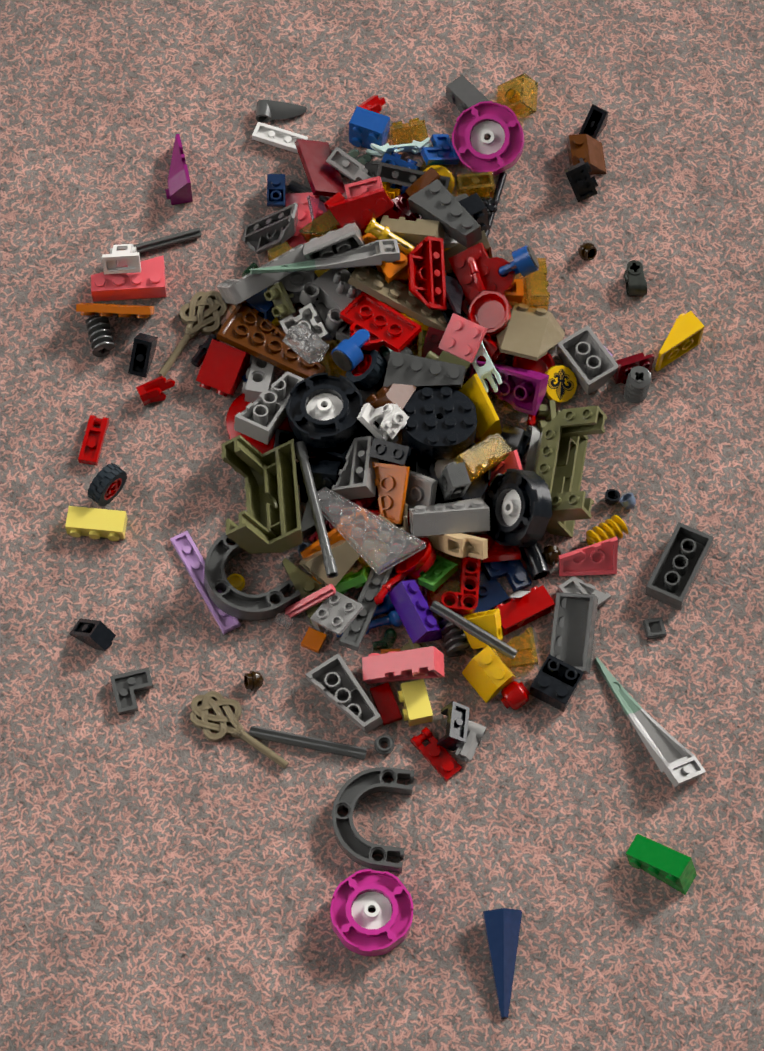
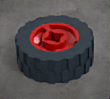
(368, 371)
(107, 484)

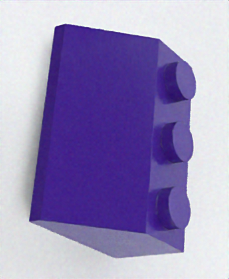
(414, 612)

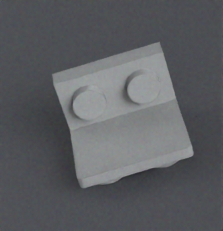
(336, 614)

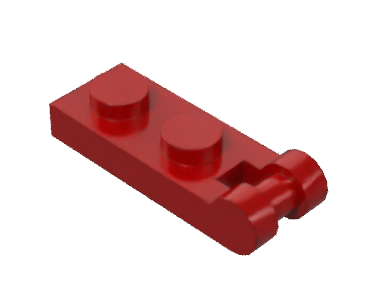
(93, 440)
(436, 755)

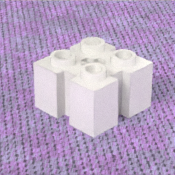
(309, 317)

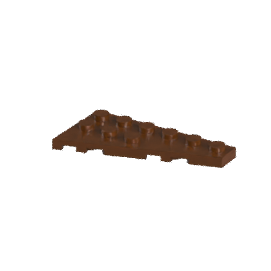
(264, 340)

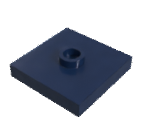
(490, 594)

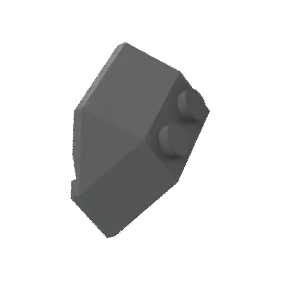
(271, 229)

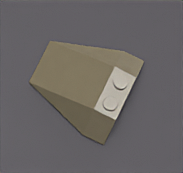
(529, 332)

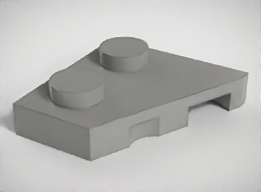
(576, 585)

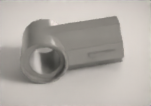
(474, 737)

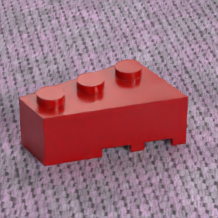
(361, 208)

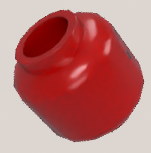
(515, 695)

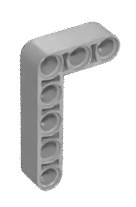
(236, 291)

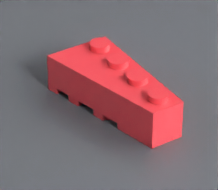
(128, 286)

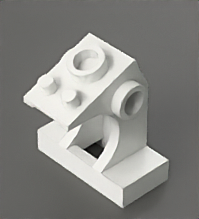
(121, 256)
(389, 417)

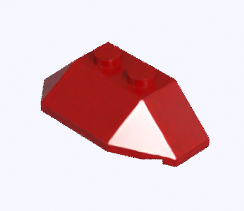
(427, 273)

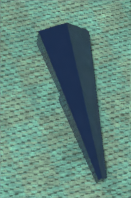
(502, 936)

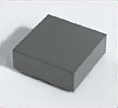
(654, 628)

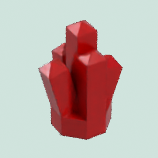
(373, 104)
(153, 389)

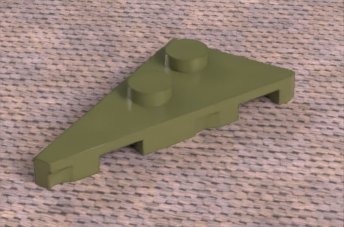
(303, 583)

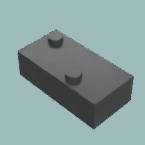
(679, 566)

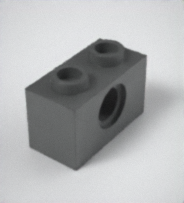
(454, 481)

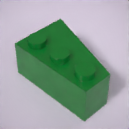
(662, 863)

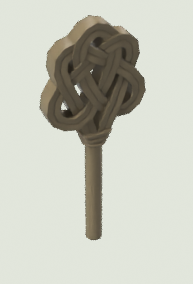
(205, 322)
(210, 722)

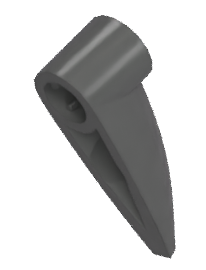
(276, 110)

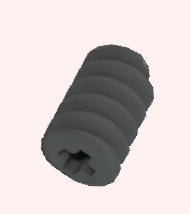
(99, 335)
(637, 384)
(453, 638)

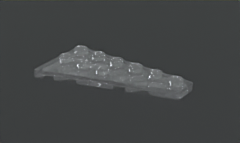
(371, 536)

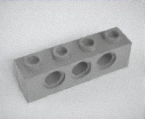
(259, 378)

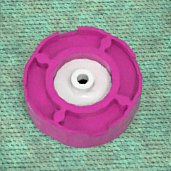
(485, 121)
(365, 931)

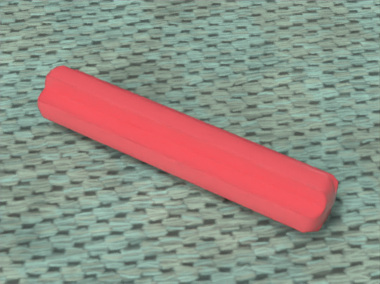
(310, 600)

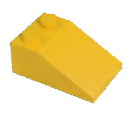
(682, 338)

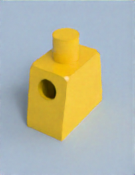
(488, 621)

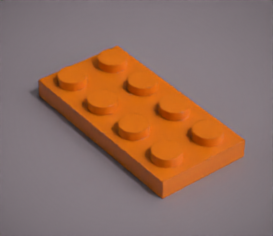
(108, 309)

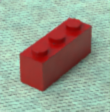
(525, 609)

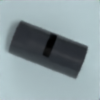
(535, 562)

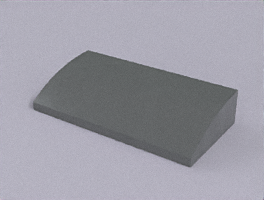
(574, 629)

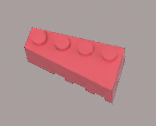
(403, 665)

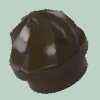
(587, 251)
(551, 554)
(253, 680)

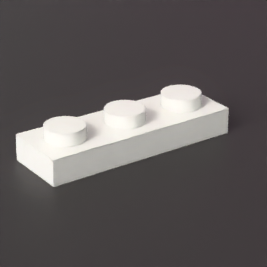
(276, 136)

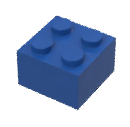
(368, 128)

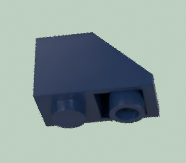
(276, 190)

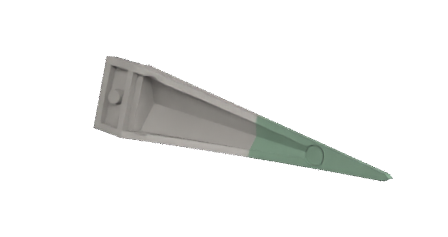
(363, 256)
(666, 751)

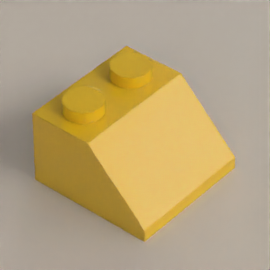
(488, 674)

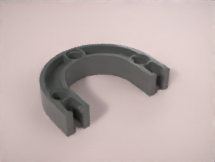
(233, 601)
(347, 799)

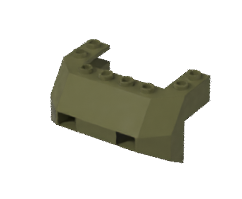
(561, 464)
(271, 497)

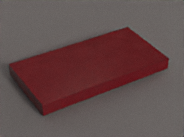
(321, 176)

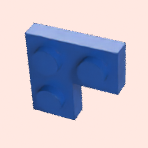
(442, 151)

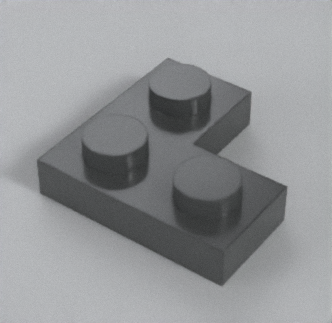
(126, 685)

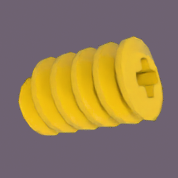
(607, 530)

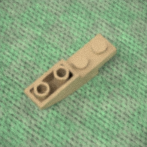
(460, 545)

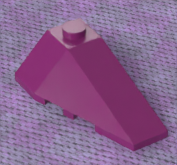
(178, 181)
(519, 387)

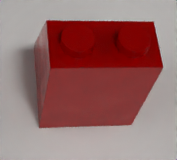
(223, 368)

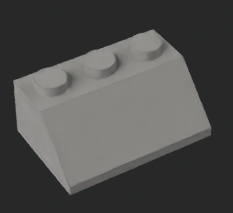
(334, 242)
(587, 359)

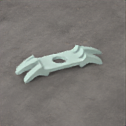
(414, 147)
(487, 370)

